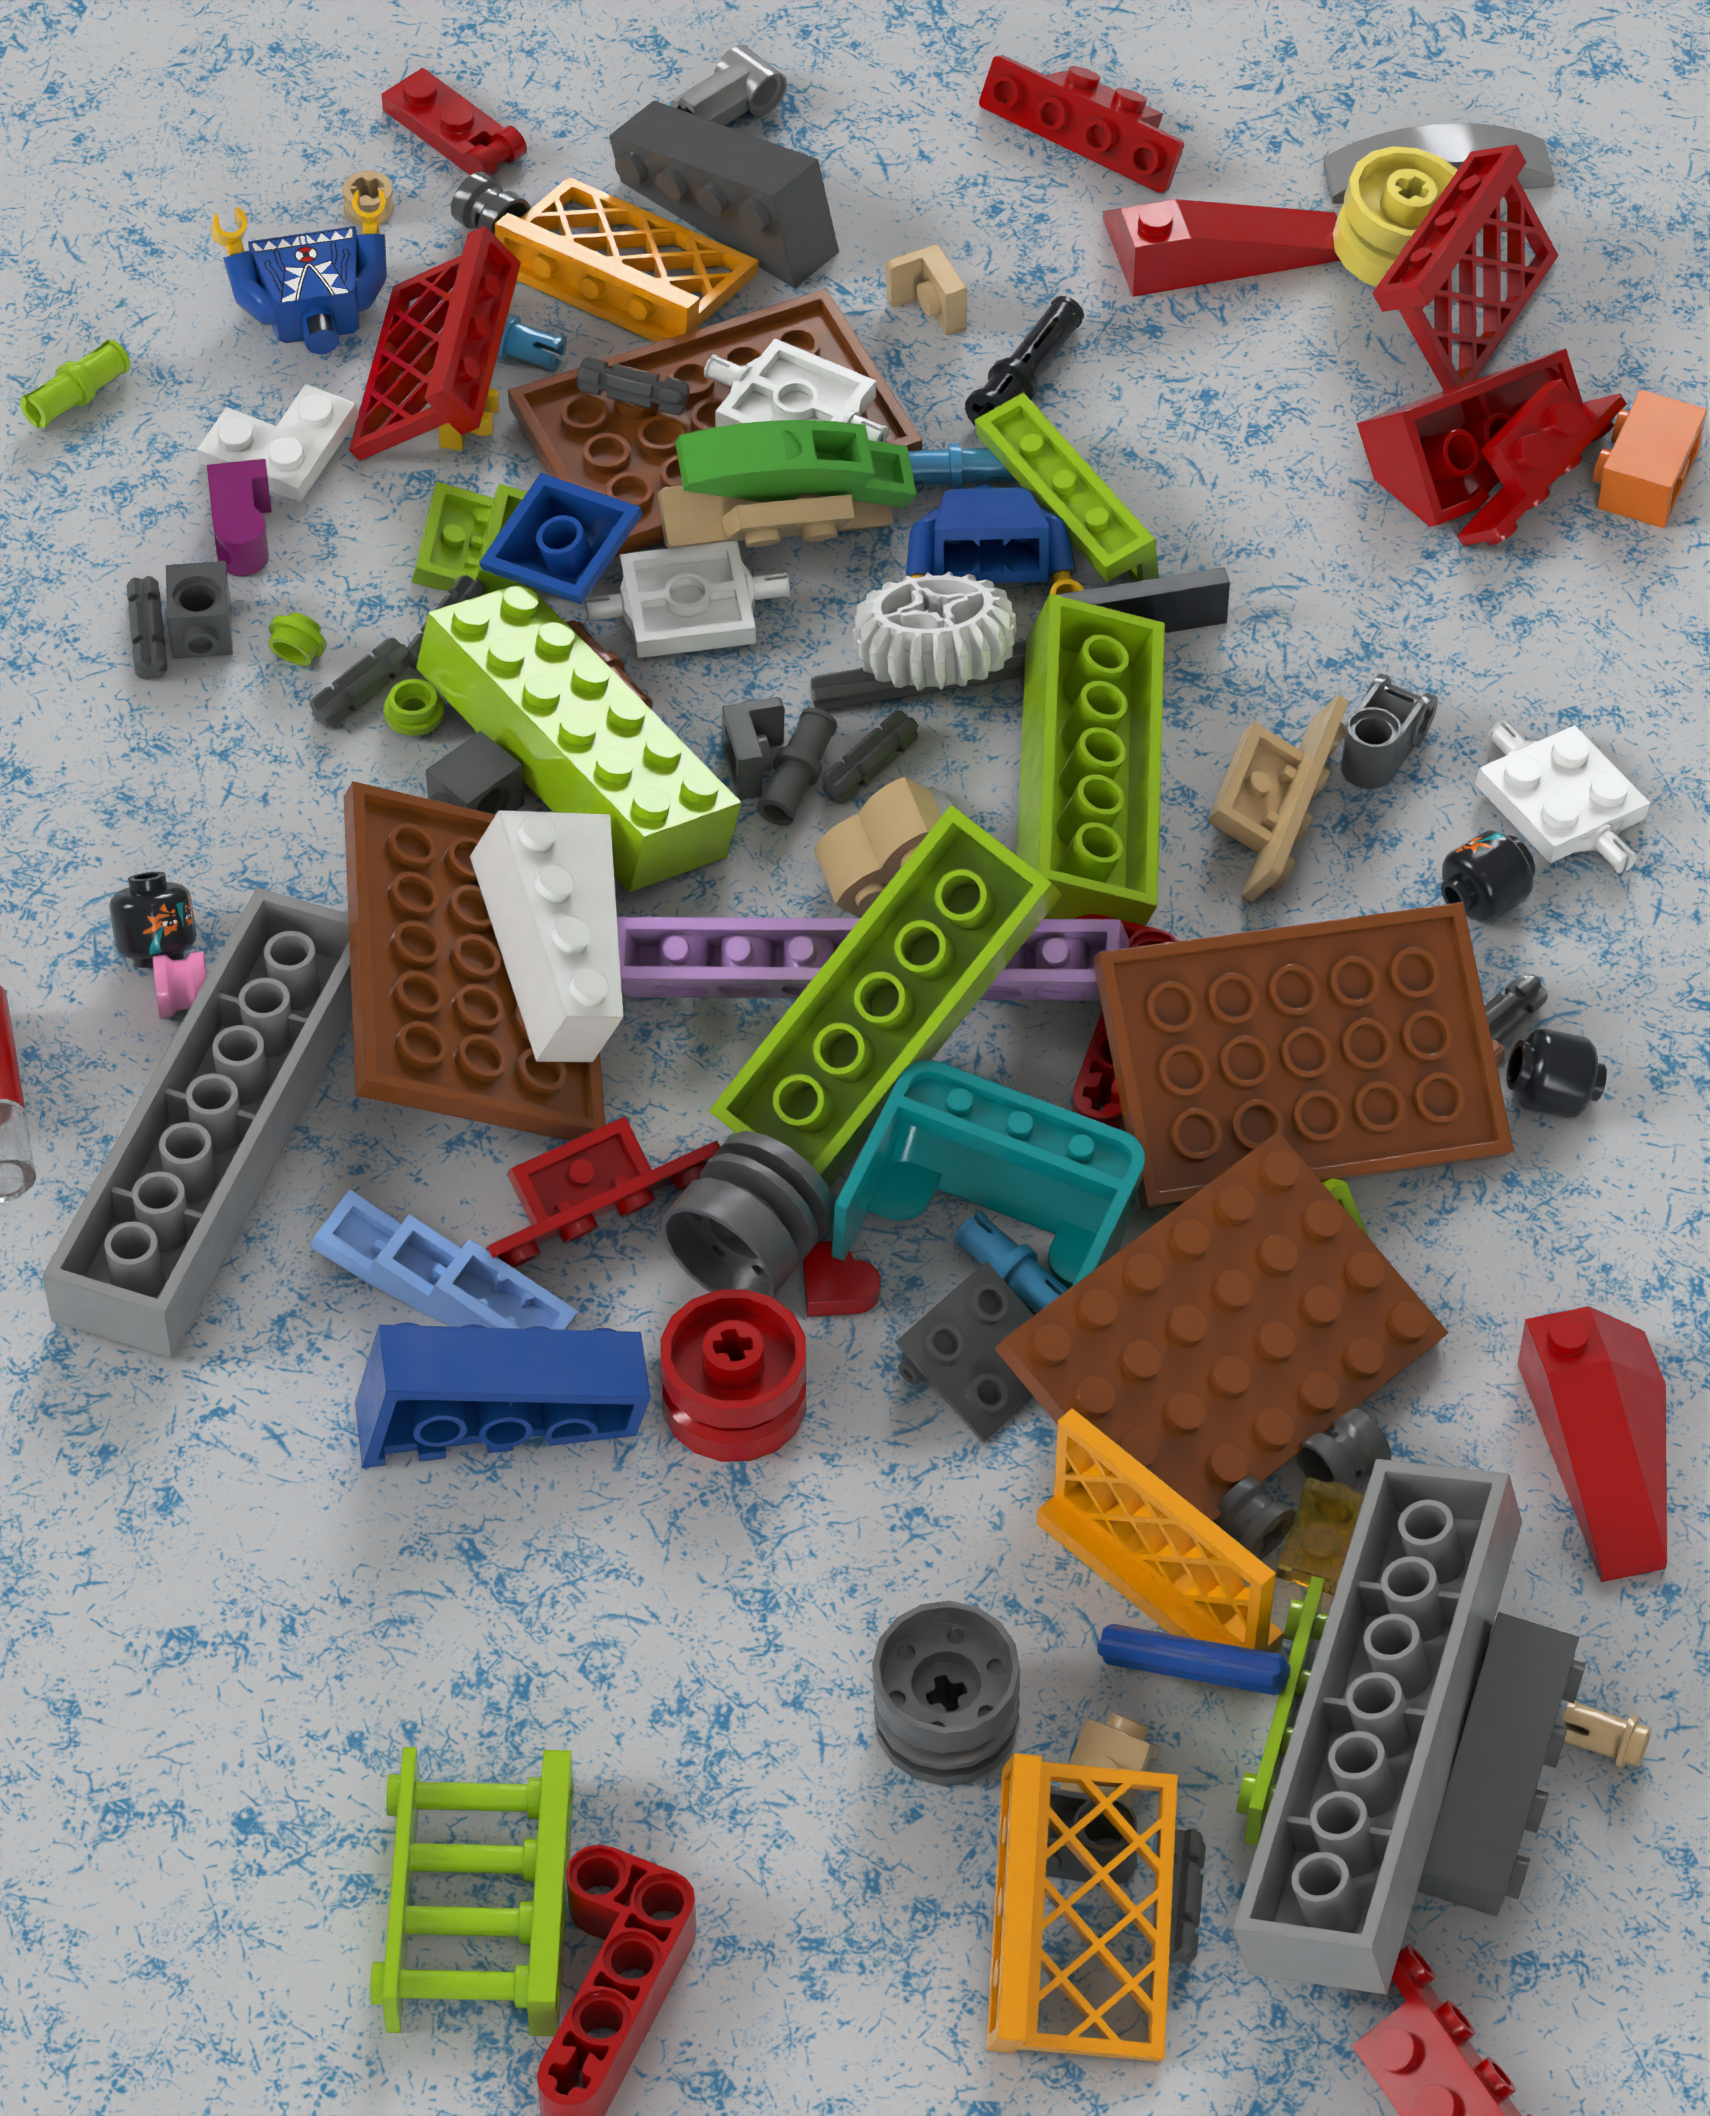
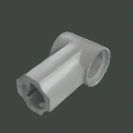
(738, 85)

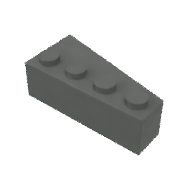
(730, 188)
(1499, 1764)

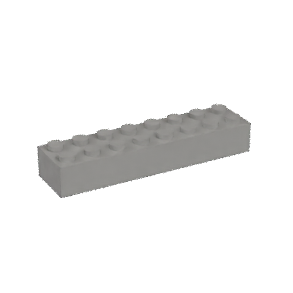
(207, 1128)
(1378, 1727)

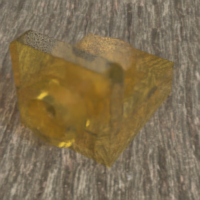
(1320, 1534)

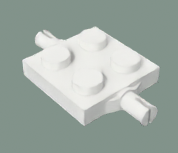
(793, 386)
(687, 598)
(1562, 794)

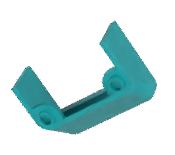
(999, 1153)

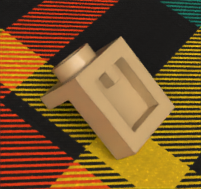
(933, 281)

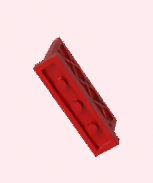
(1449, 238)
(459, 355)

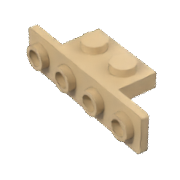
(707, 518)
(1269, 793)

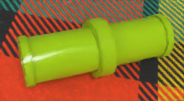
(75, 383)

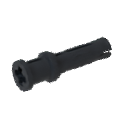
(1020, 372)

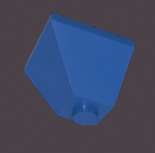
(561, 538)

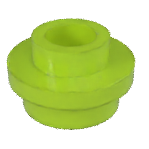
(296, 638)
(413, 708)

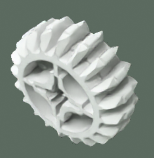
(934, 631)

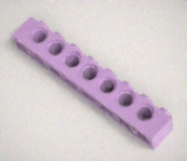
(784, 954)

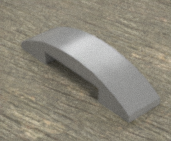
(1450, 142)

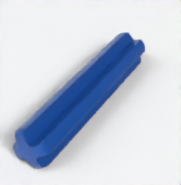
(1194, 1659)

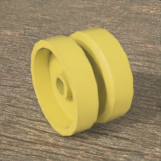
(1385, 206)

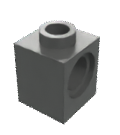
(199, 609)
(477, 777)

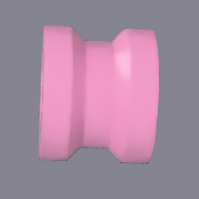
(178, 982)

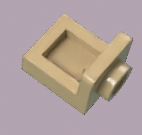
(1113, 1745)

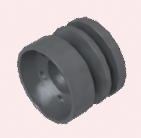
(748, 1216)
(955, 1660)

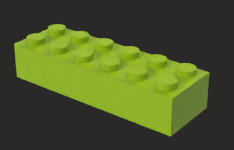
(578, 732)
(1093, 758)
(889, 994)

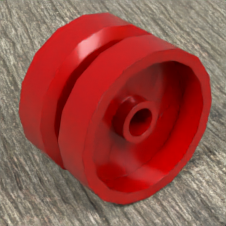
(733, 1375)

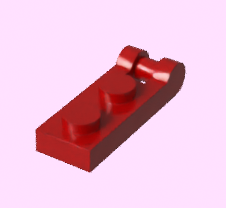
(452, 124)

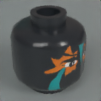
(1488, 875)
(152, 919)

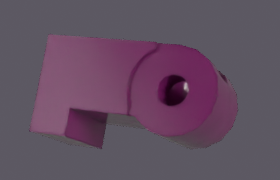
(237, 502)

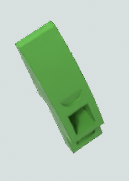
(795, 457)

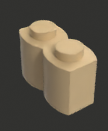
(872, 846)

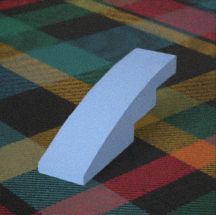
(433, 1272)

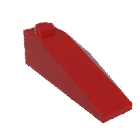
(1211, 242)
(1433, 446)
(1606, 1430)

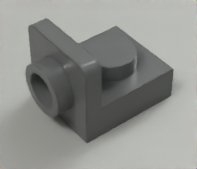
(746, 741)

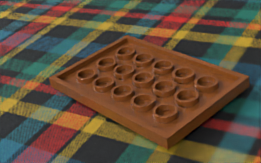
(633, 448)
(430, 981)
(1334, 1032)
(1227, 1330)

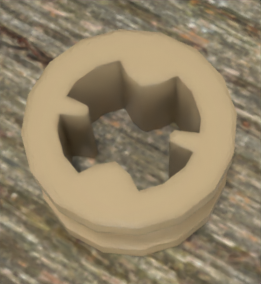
(368, 185)

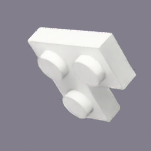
(293, 449)

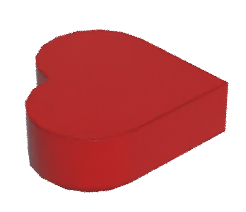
(838, 1285)

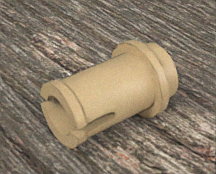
(1606, 1734)

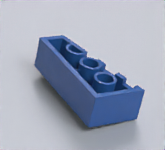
(497, 1388)

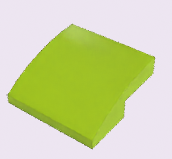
(458, 534)

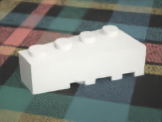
(556, 926)

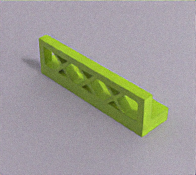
(1069, 488)

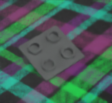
(958, 1354)

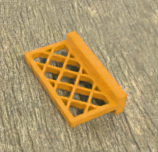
(616, 284)
(1117, 1536)
(1020, 1909)

